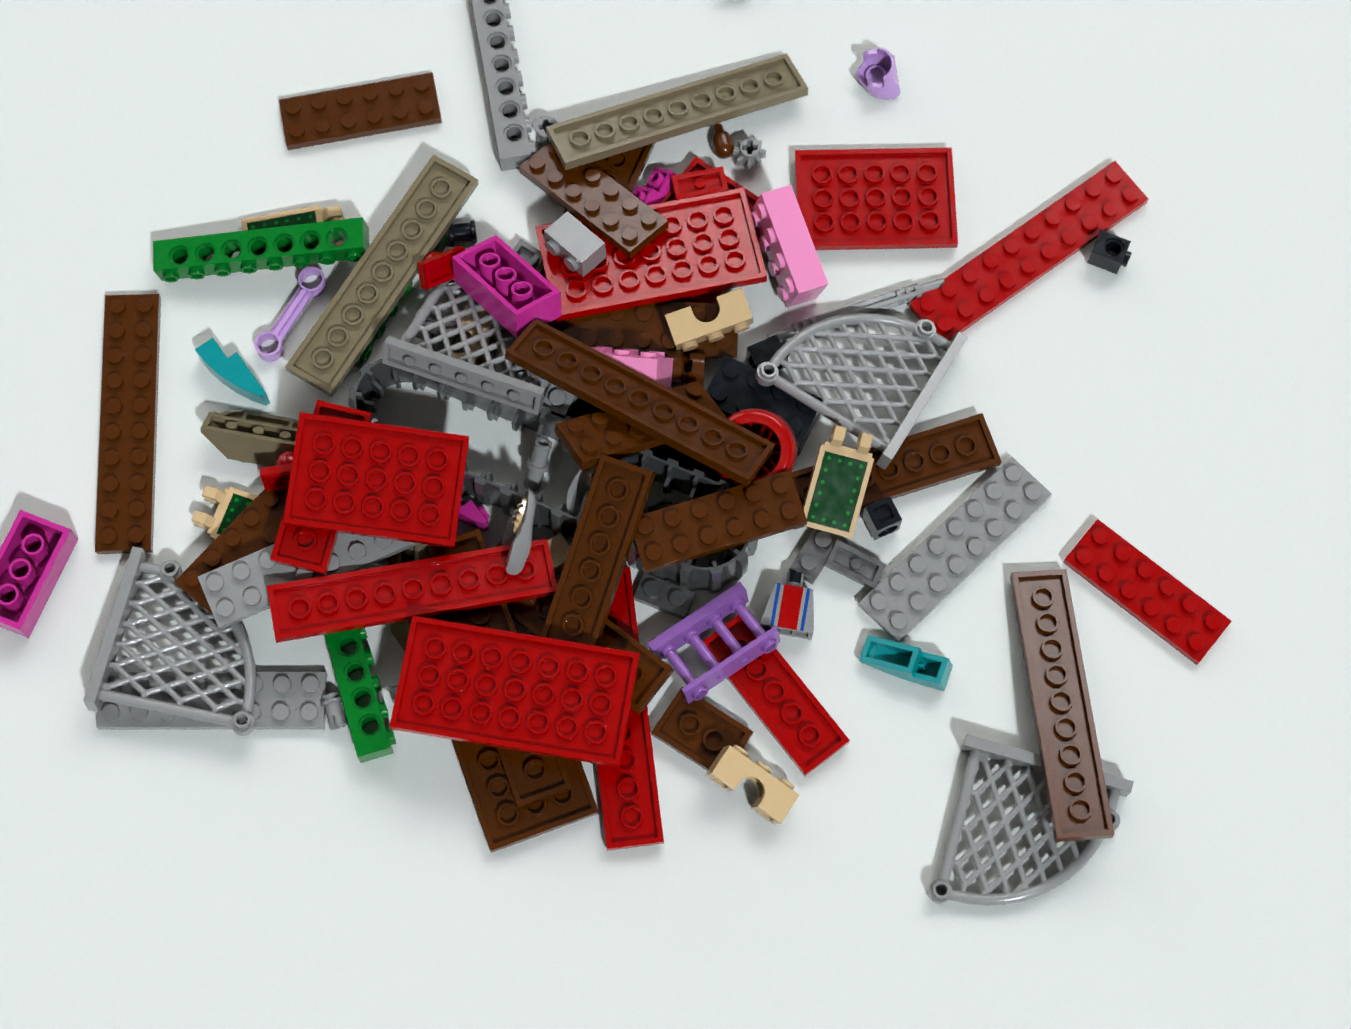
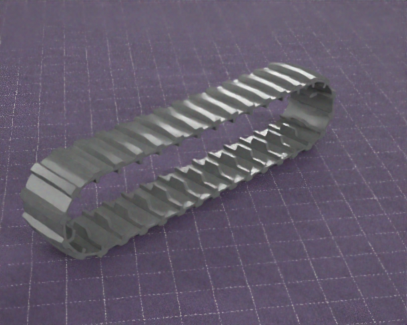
(378, 376)

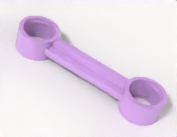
(290, 314)

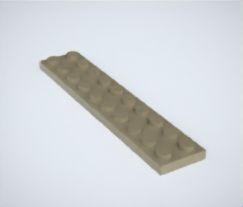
(676, 111)
(381, 276)

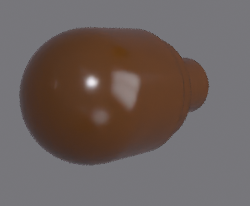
(722, 142)

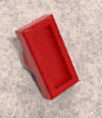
(437, 267)
(277, 476)

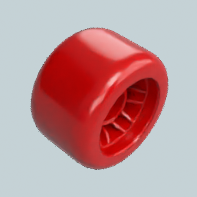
(774, 429)

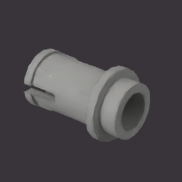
(334, 710)

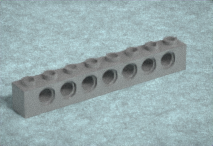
(510, 153)

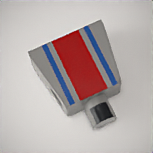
(790, 608)

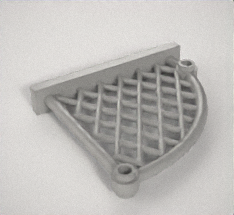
(922, 331)
(462, 372)
(99, 688)
(981, 750)

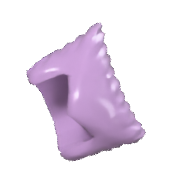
(879, 74)

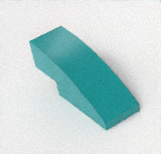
(231, 372)
(906, 662)

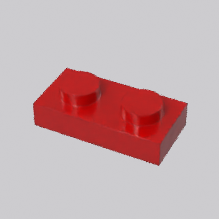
(699, 183)

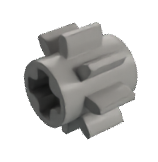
(749, 160)

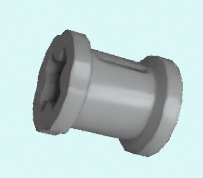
(540, 128)

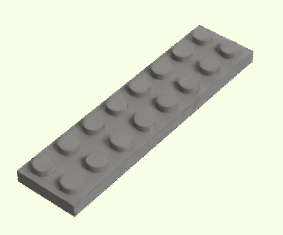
(954, 550)
(241, 586)
(280, 702)

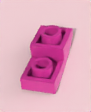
(656, 187)
(474, 515)

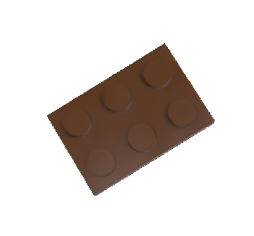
(699, 730)

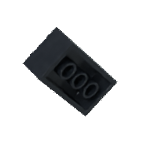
(736, 389)

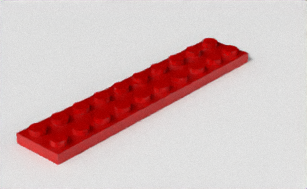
(1030, 251)
(407, 590)
(630, 791)

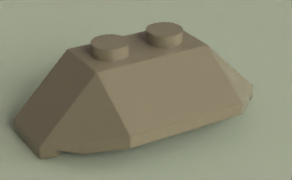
(250, 435)

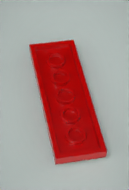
(309, 547)
(1147, 592)
(782, 702)

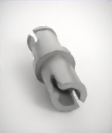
(537, 463)

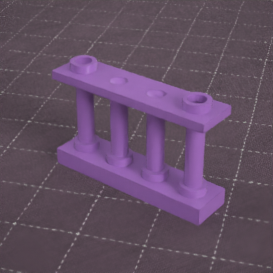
(708, 617)

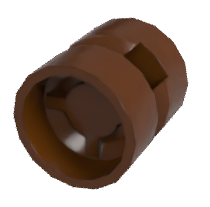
(694, 359)

